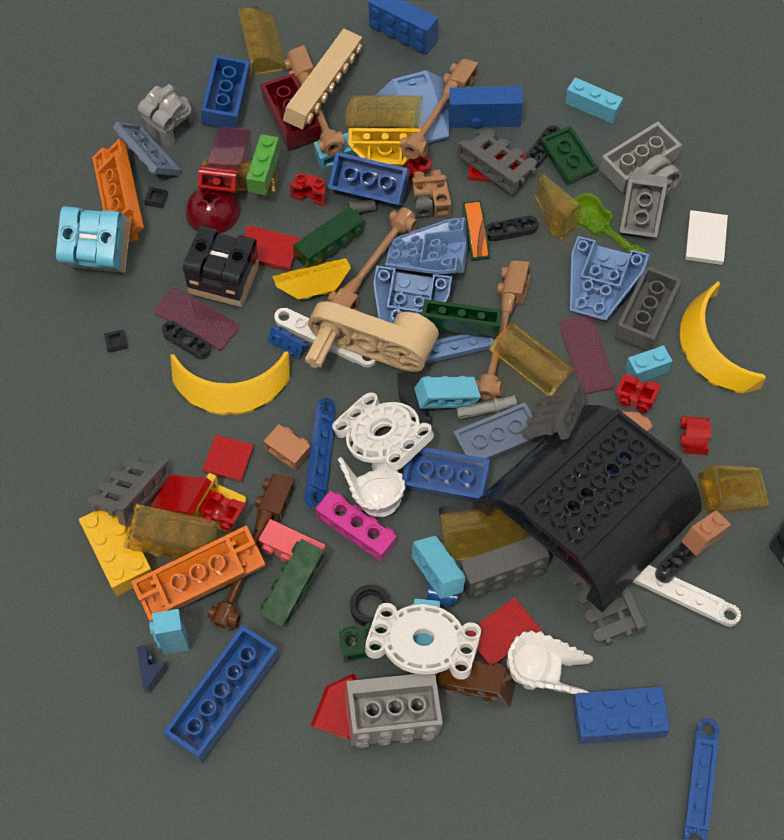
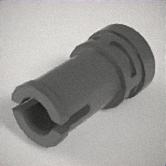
(363, 206)

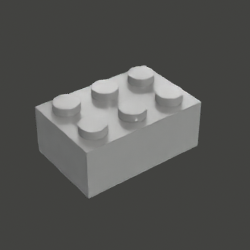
(643, 204)

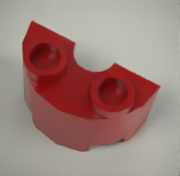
(308, 187)
(636, 393)
(696, 435)
(221, 509)

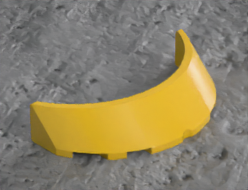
(703, 354)
(231, 397)

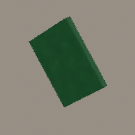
(569, 155)

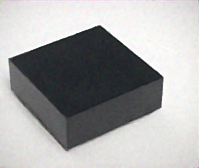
(156, 197)
(115, 341)

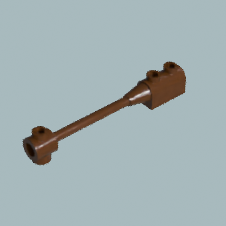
(270, 506)

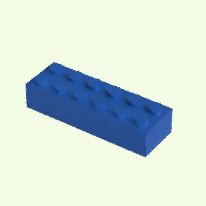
(221, 694)

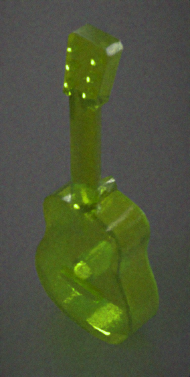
(598, 220)

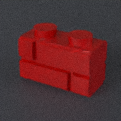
(218, 178)

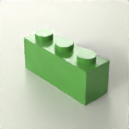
(263, 164)

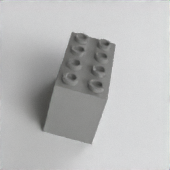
(392, 709)

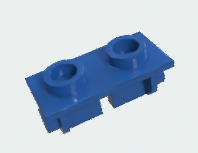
(284, 340)

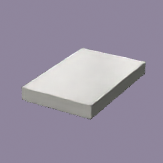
(706, 237)

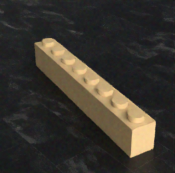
(323, 79)

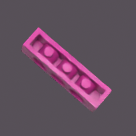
(378, 547)

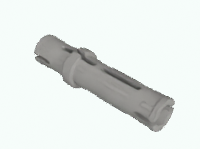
(494, 405)

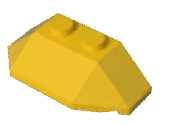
(380, 143)
(313, 280)

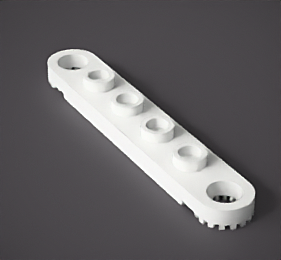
(298, 325)
(689, 597)

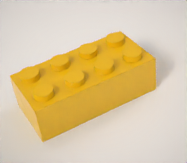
(107, 541)

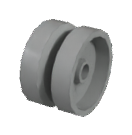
(661, 166)

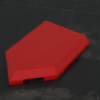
(331, 711)

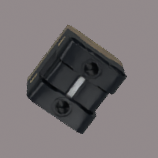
(221, 266)

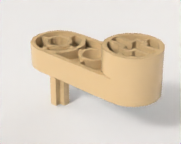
(398, 344)

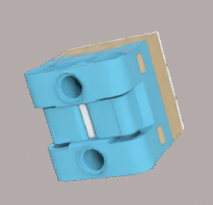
(93, 239)

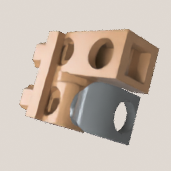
(433, 188)

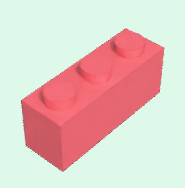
(280, 540)

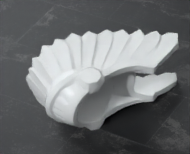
(376, 491)
(538, 659)

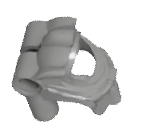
(164, 118)

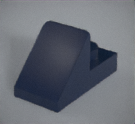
(150, 673)

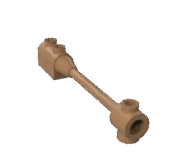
(301, 66)
(461, 75)
(401, 221)
(512, 291)

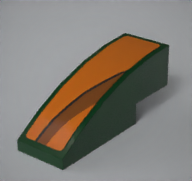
(476, 230)

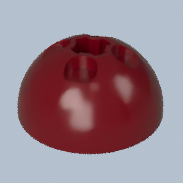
(212, 209)

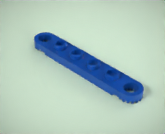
(320, 452)
(701, 781)

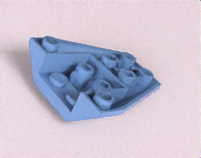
(431, 89)
(431, 249)
(602, 277)
(406, 292)

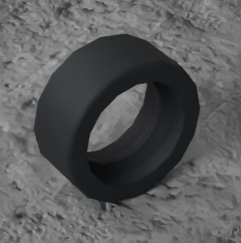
(365, 591)

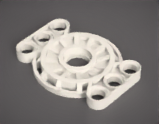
(388, 446)
(418, 659)

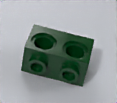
(360, 636)

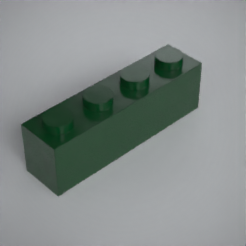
(328, 238)
(463, 318)
(293, 582)

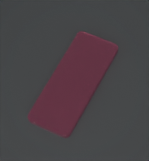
(228, 147)
(197, 318)
(587, 354)

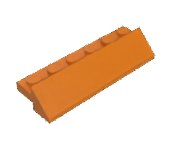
(117, 185)
(199, 573)

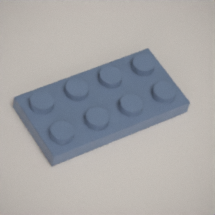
(147, 149)
(495, 433)

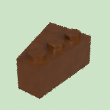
(484, 680)

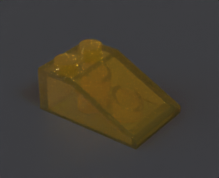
(557, 207)
(732, 488)

